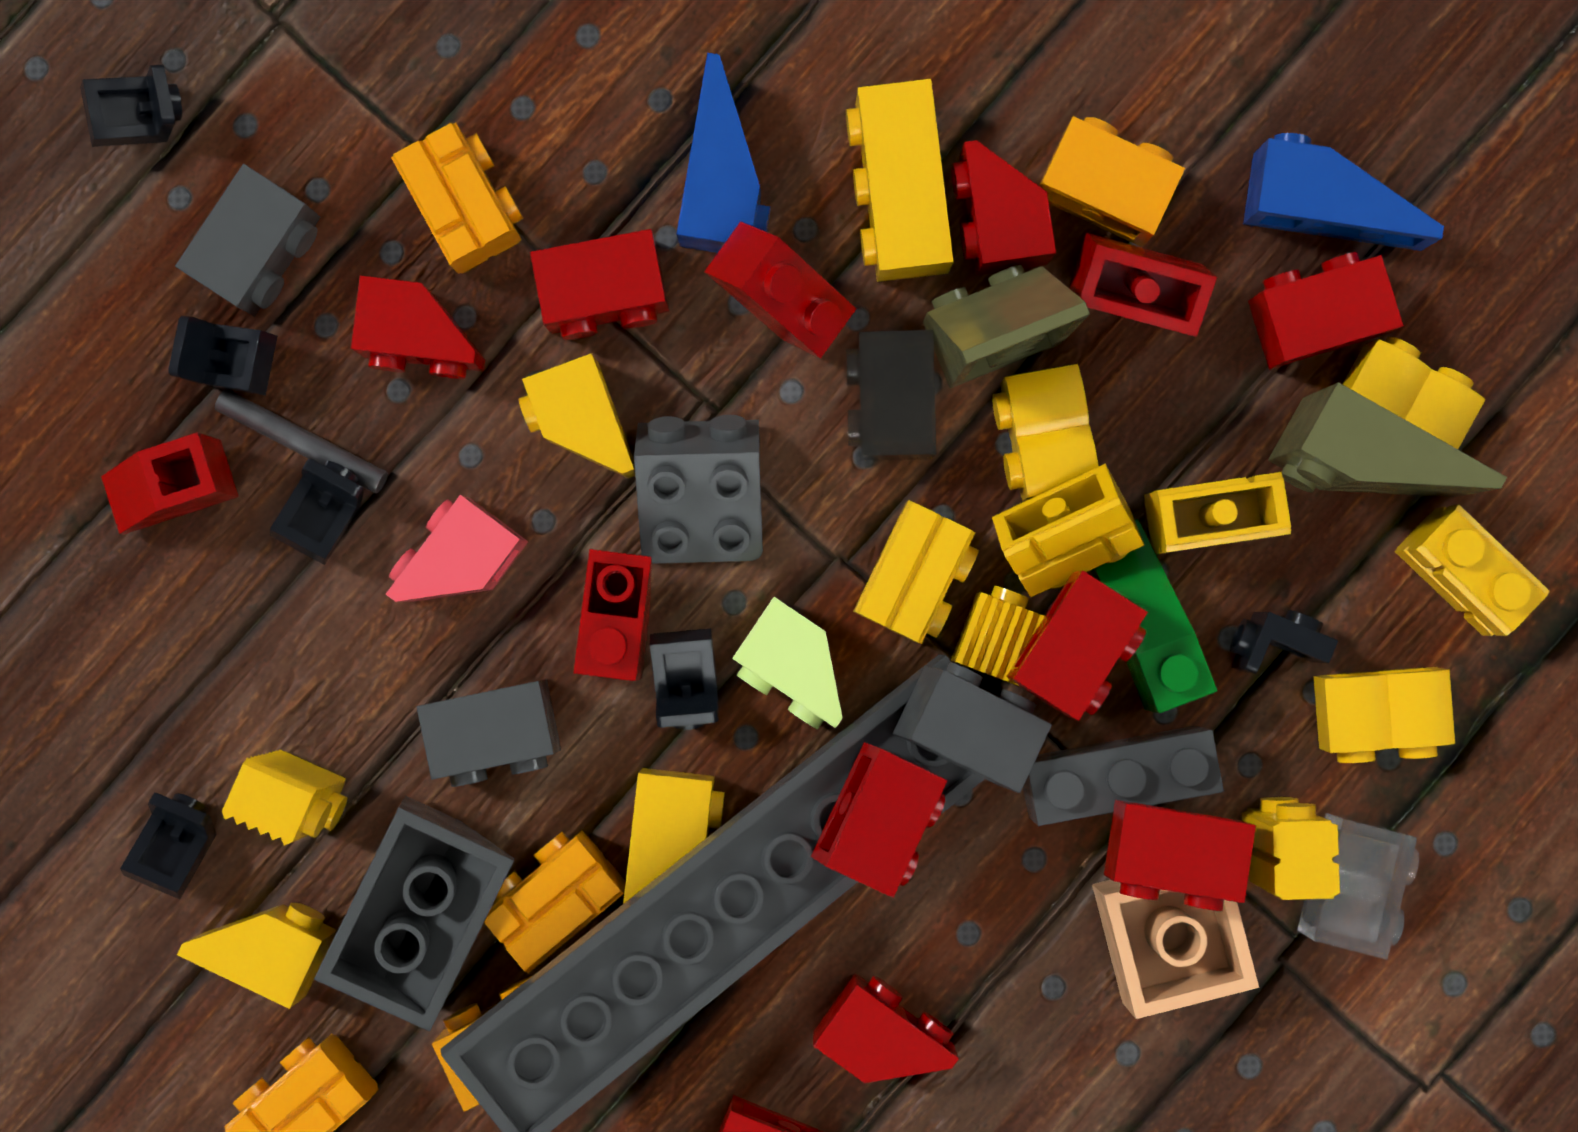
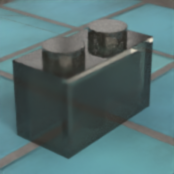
(893, 395)

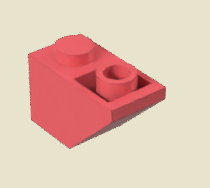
(460, 556)

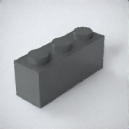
(1132, 769)

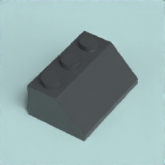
(415, 914)

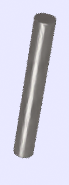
(298, 439)

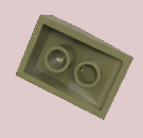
(1002, 323)
(1358, 446)

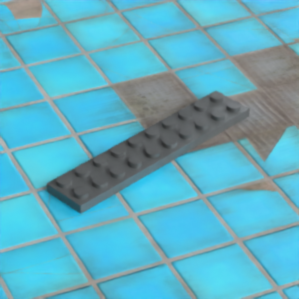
(676, 939)

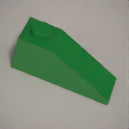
(1169, 661)

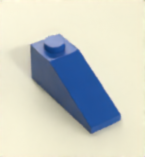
(720, 172)
(1327, 195)

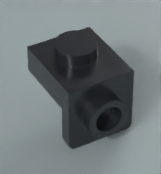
(131, 108)
(222, 355)
(319, 510)
(1293, 634)
(684, 678)
(170, 844)

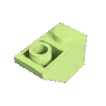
(794, 658)

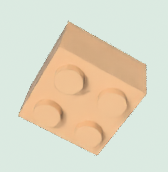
(1172, 951)

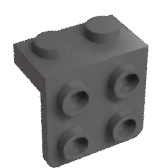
(699, 489)

